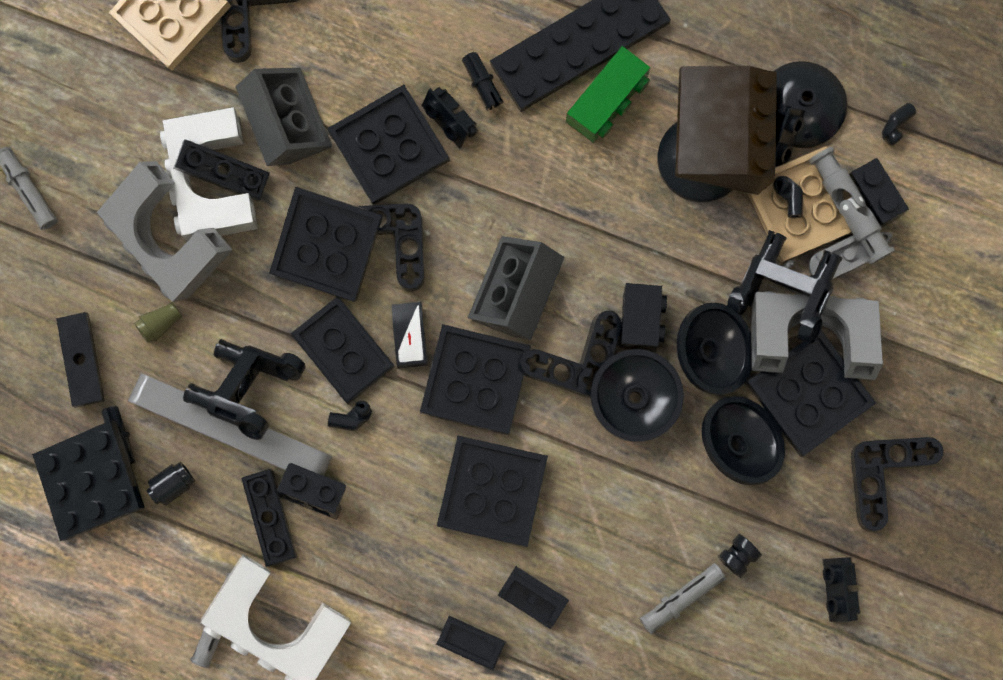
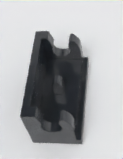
(533, 597)

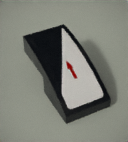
(409, 335)

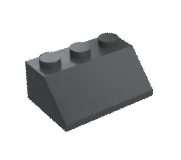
(282, 115)
(516, 287)

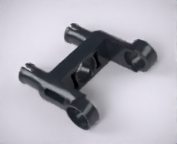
(816, 286)
(248, 363)

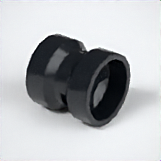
(739, 555)

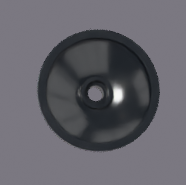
(827, 105)
(684, 188)
(726, 347)
(643, 374)
(743, 440)

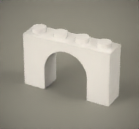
(227, 214)
(297, 659)

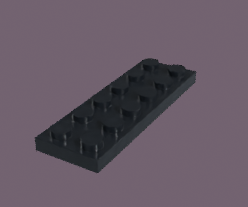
(575, 46)

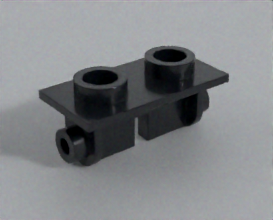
(440, 107)
(788, 124)
(840, 603)

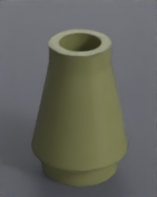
(157, 322)

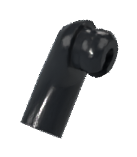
(896, 119)
(791, 193)
(352, 420)

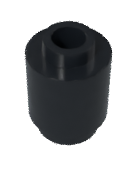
(170, 484)

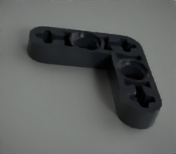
(245, 39)
(403, 233)
(577, 371)
(875, 470)

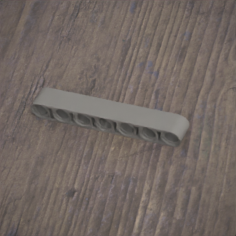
(272, 448)

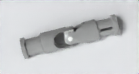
(856, 213)

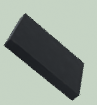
(342, 350)

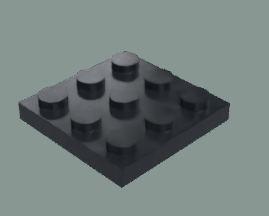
(388, 144)
(326, 244)
(474, 380)
(811, 395)
(88, 480)
(492, 491)

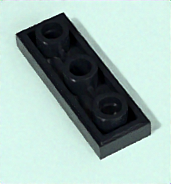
(204, 164)
(78, 341)
(273, 536)

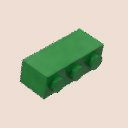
(608, 95)

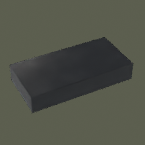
(471, 642)

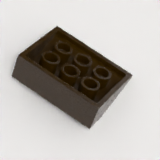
(727, 126)

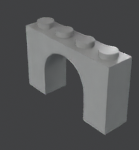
(129, 217)
(852, 320)

